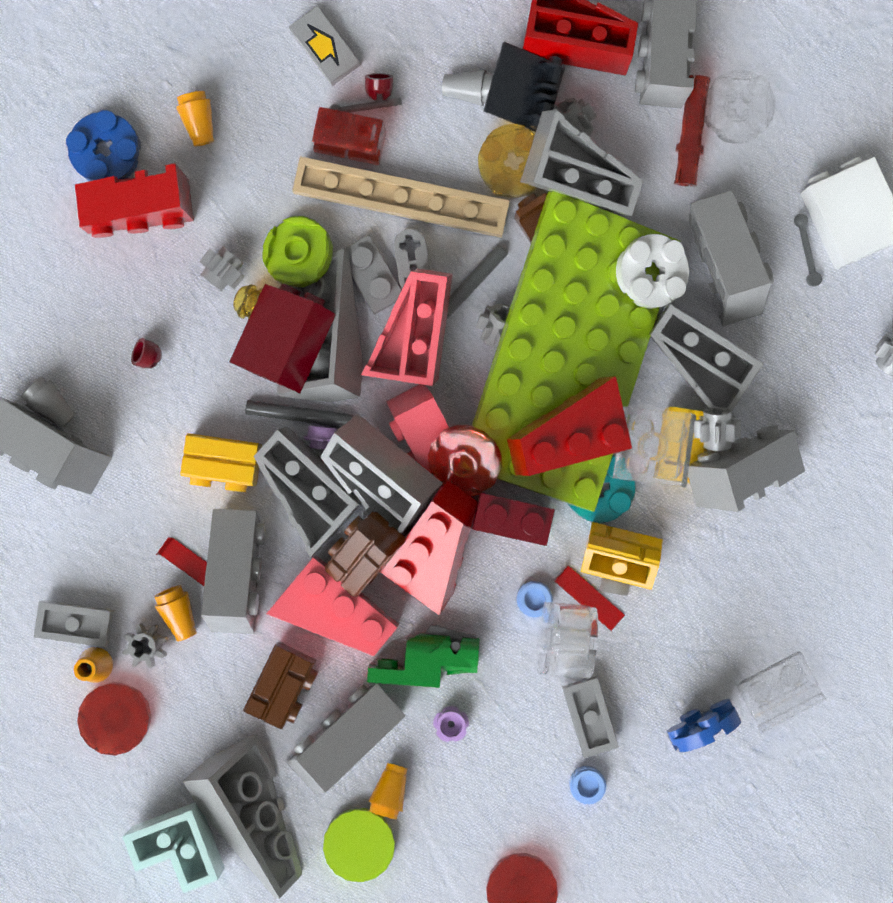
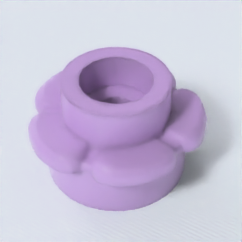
(319, 436)
(448, 733)

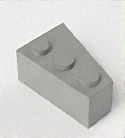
(48, 451)
(345, 738)

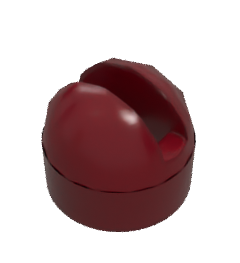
(378, 84)
(146, 354)

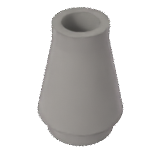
(468, 86)
(48, 402)

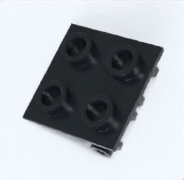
(523, 86)

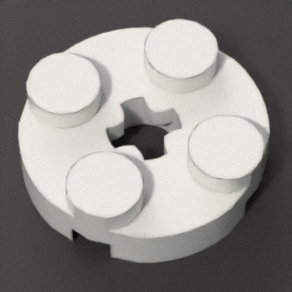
(673, 269)

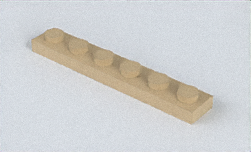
(400, 197)

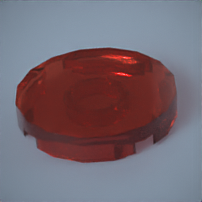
(465, 459)
(114, 718)
(521, 880)

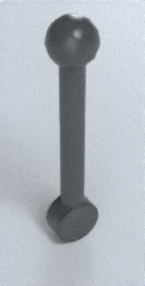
(368, 106)
(814, 278)

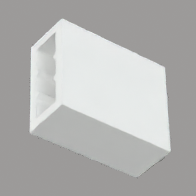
(851, 211)

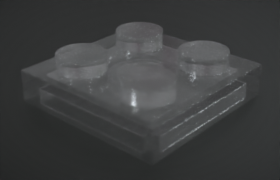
(659, 447)

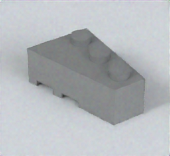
(666, 52)
(575, 166)
(731, 256)
(706, 360)
(380, 474)
(732, 475)
(306, 488)
(233, 571)

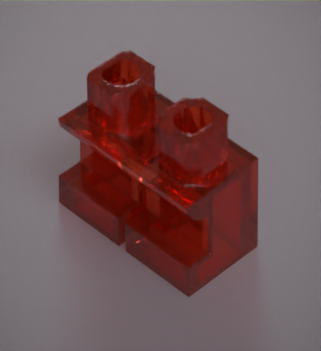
(340, 130)

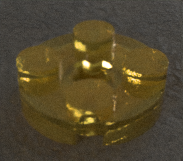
(493, 154)

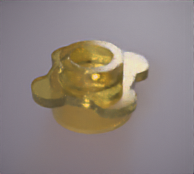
(245, 300)

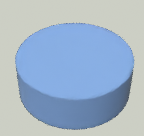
(532, 597)
(587, 785)

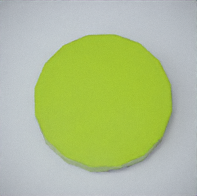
(297, 251)
(358, 845)

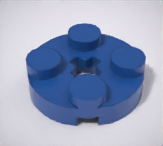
(105, 127)
(699, 728)

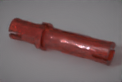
(691, 133)

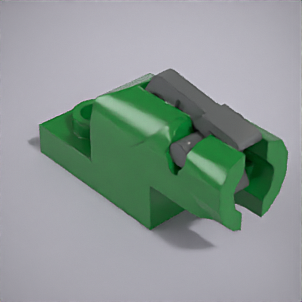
(427, 656)

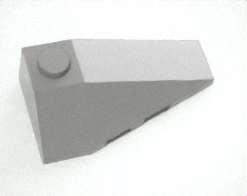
(339, 362)
(242, 804)

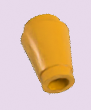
(196, 116)
(176, 612)
(99, 661)
(389, 792)

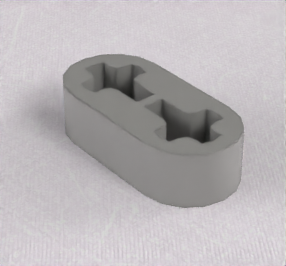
(402, 260)

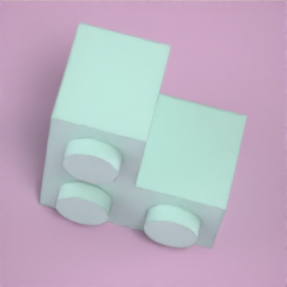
(184, 839)

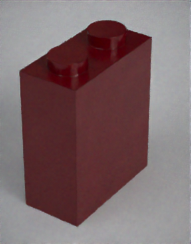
(283, 336)
(513, 519)

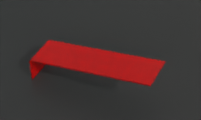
(184, 559)
(588, 595)

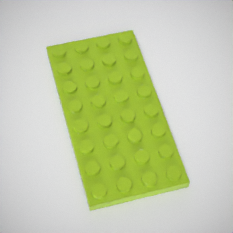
(565, 333)

